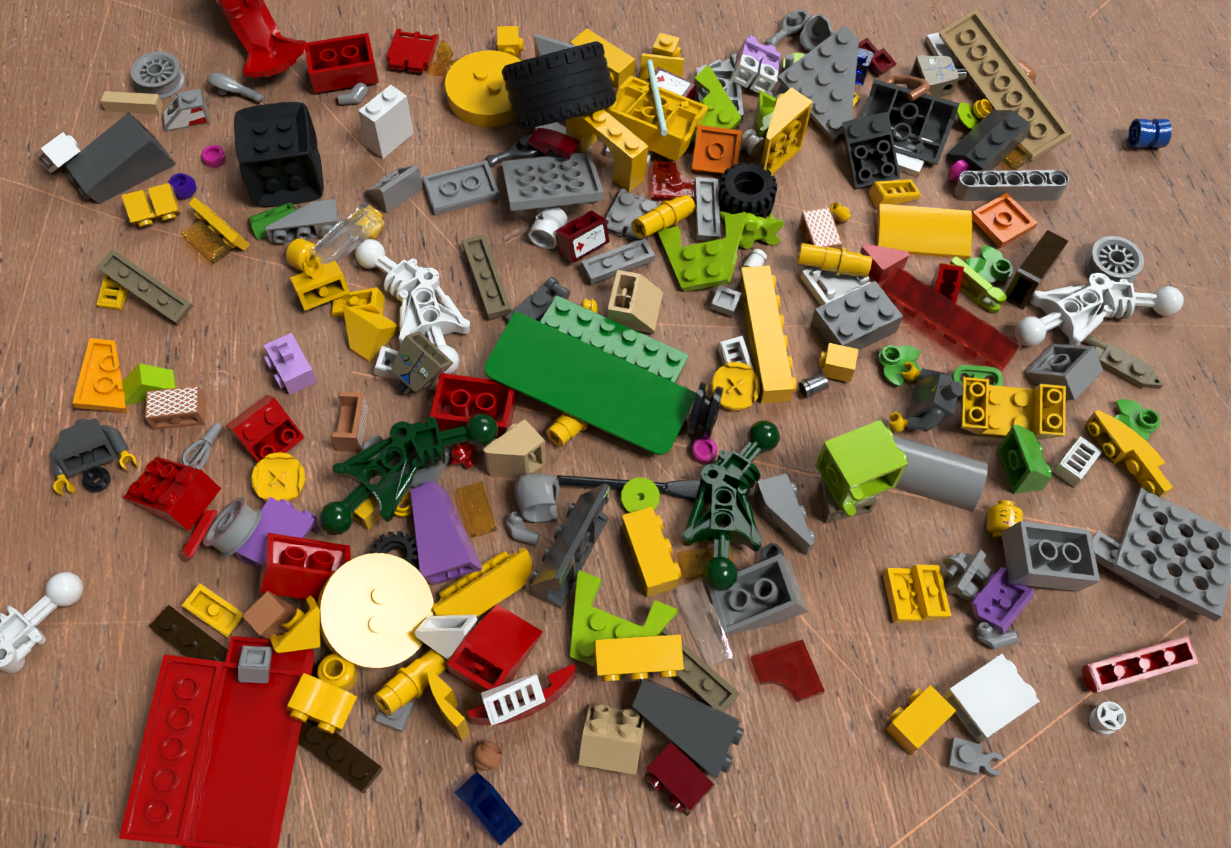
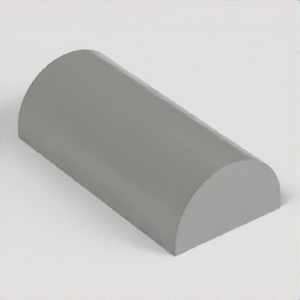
(941, 474)

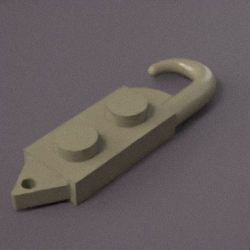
(1124, 364)

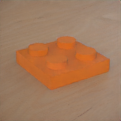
(716, 149)
(1003, 220)

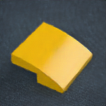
(916, 594)
(447, 703)

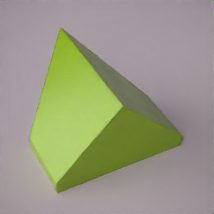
(764, 113)

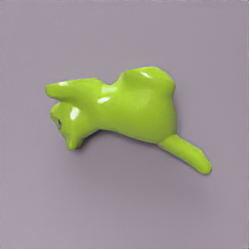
(759, 229)

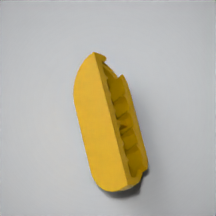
(486, 588)

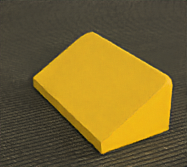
(672, 64)

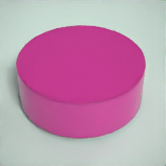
(213, 156)
(957, 168)
(704, 451)

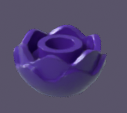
(183, 185)

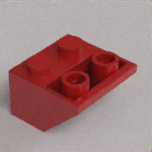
(265, 429)

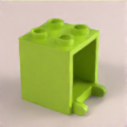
(860, 465)

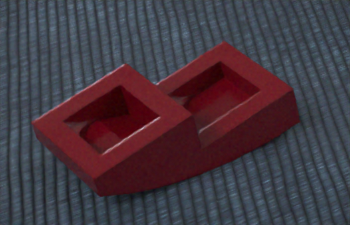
(881, 59)
(548, 139)

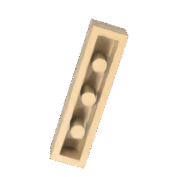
(131, 102)

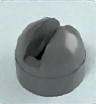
(770, 551)

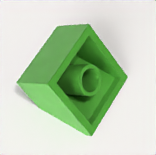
(1024, 461)

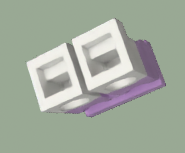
(756, 62)

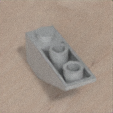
(306, 223)
(780, 507)

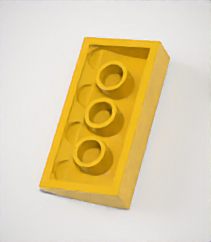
(925, 230)

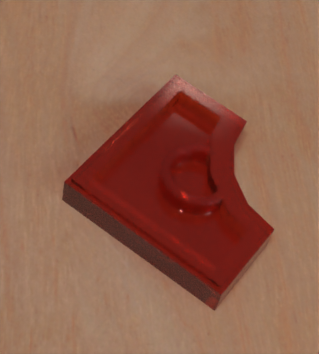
(669, 183)
(790, 668)

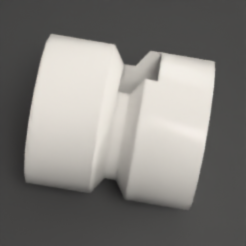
(543, 229)

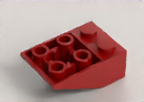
(173, 492)
(494, 650)

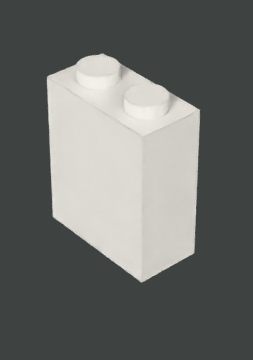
(386, 121)
(991, 698)

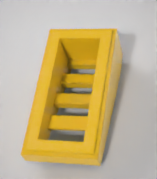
(879, 192)
(106, 290)

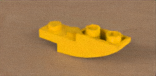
(1126, 445)

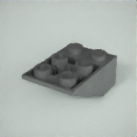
(870, 149)

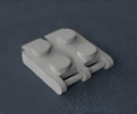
(625, 210)

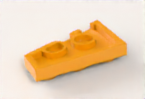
(100, 378)

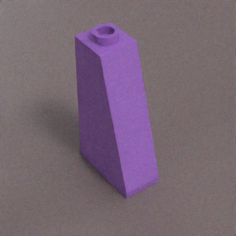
(440, 536)

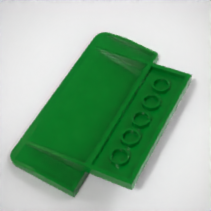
(596, 373)

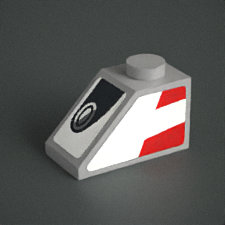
(186, 111)

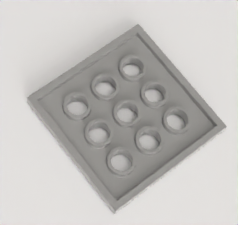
(551, 181)
(1156, 576)

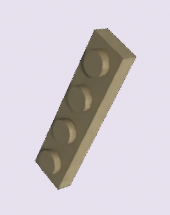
(486, 276)
(145, 286)
(704, 680)

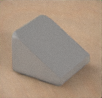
(255, 664)

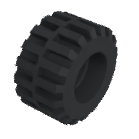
(747, 179)

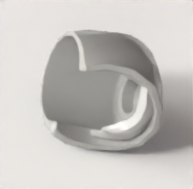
(537, 496)

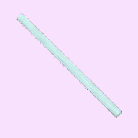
(659, 110)

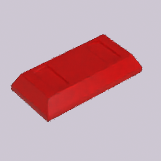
(197, 535)

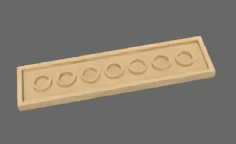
(1004, 81)

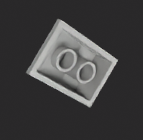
(760, 597)

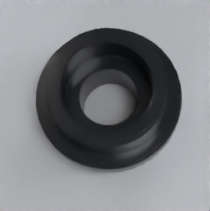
(94, 473)

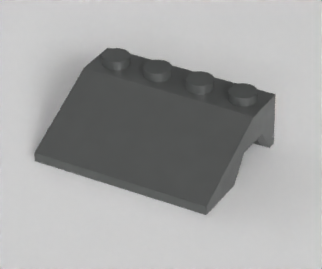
(924, 117)
(571, 547)

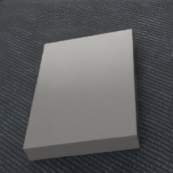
(461, 187)

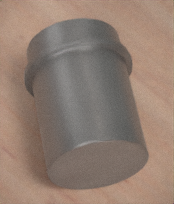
(813, 385)

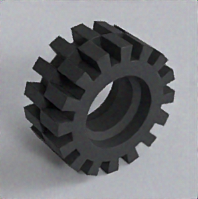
(400, 542)

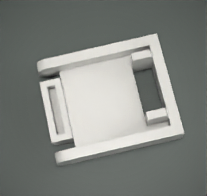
(834, 285)

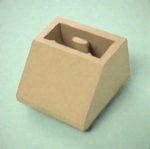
(634, 302)
(515, 452)
(612, 739)

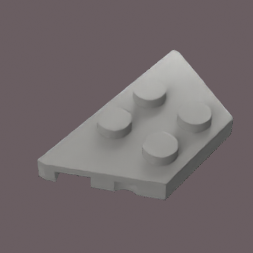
(723, 72)

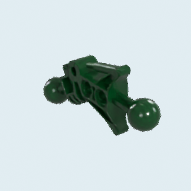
(429, 443)
(729, 481)

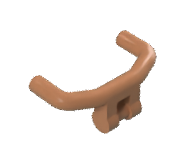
(918, 85)

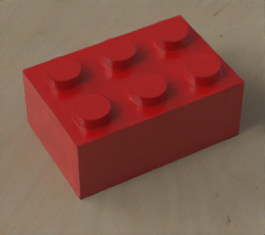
(341, 62)
(464, 396)

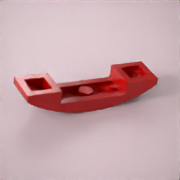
(558, 682)

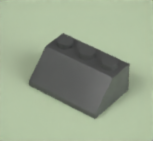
(991, 140)

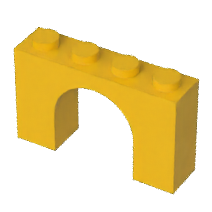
(626, 148)

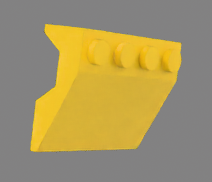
(637, 112)

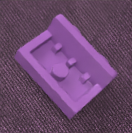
(1000, 601)

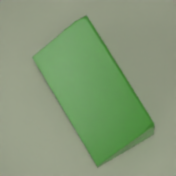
(260, 221)

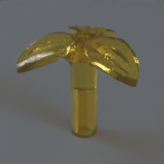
(444, 54)

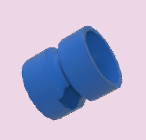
(1151, 133)

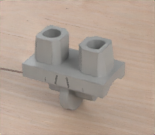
(961, 570)

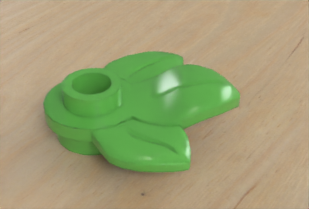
(991, 265)
(894, 367)
(1135, 416)

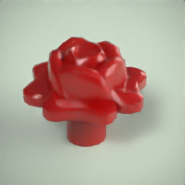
(462, 455)

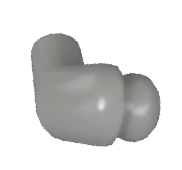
(355, 96)
(518, 529)
(993, 639)

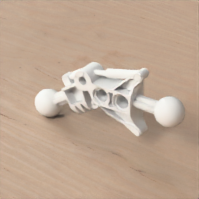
(417, 291)
(1077, 311)
(20, 630)

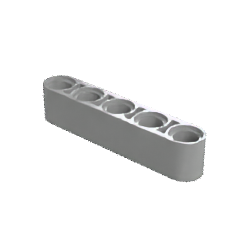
(1019, 184)

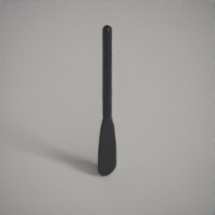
(681, 488)

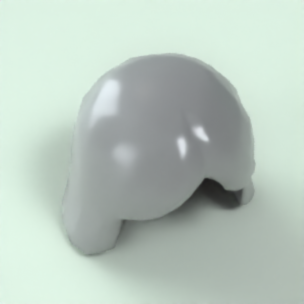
(816, 28)

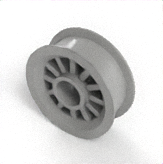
(158, 74)
(1115, 258)
(232, 527)

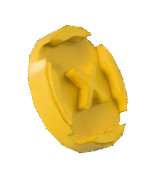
(739, 384)
(278, 477)

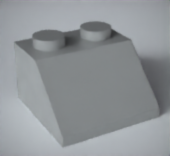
(1066, 366)

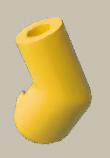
(841, 214)

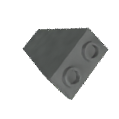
(692, 725)

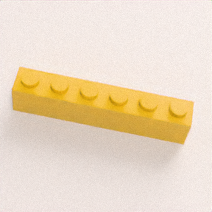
(766, 334)

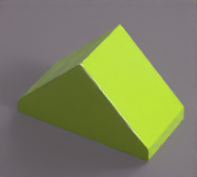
(144, 379)

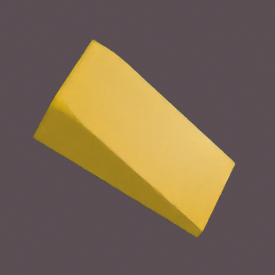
(367, 299)
(212, 610)

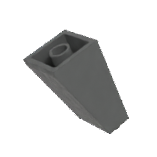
(118, 160)

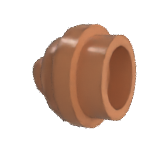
(487, 756)

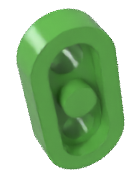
(980, 372)

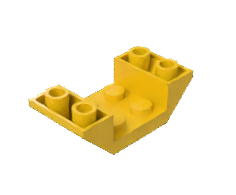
(995, 409)

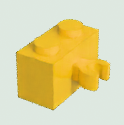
(319, 284)

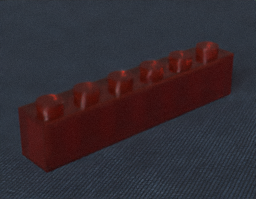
(951, 318)

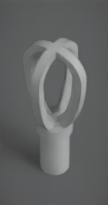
(204, 445)

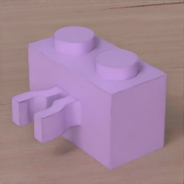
(290, 363)

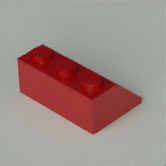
(299, 565)

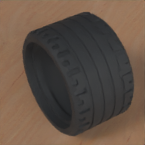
(559, 85)

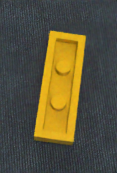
(218, 225)

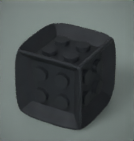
(278, 154)

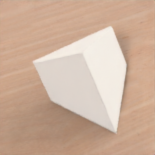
(445, 632)

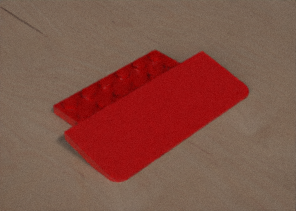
(217, 753)

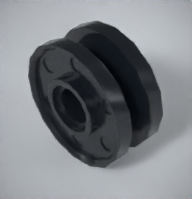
(705, 410)

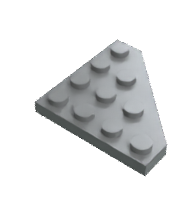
(828, 80)

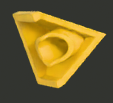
(367, 331)
(303, 631)

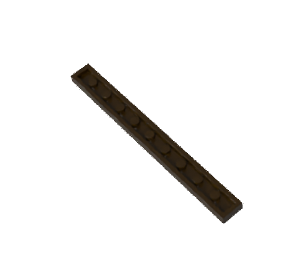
(329, 748)

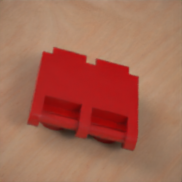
(411, 52)

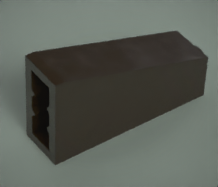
(1035, 269)

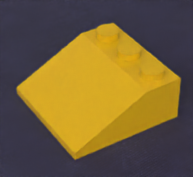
(786, 129)

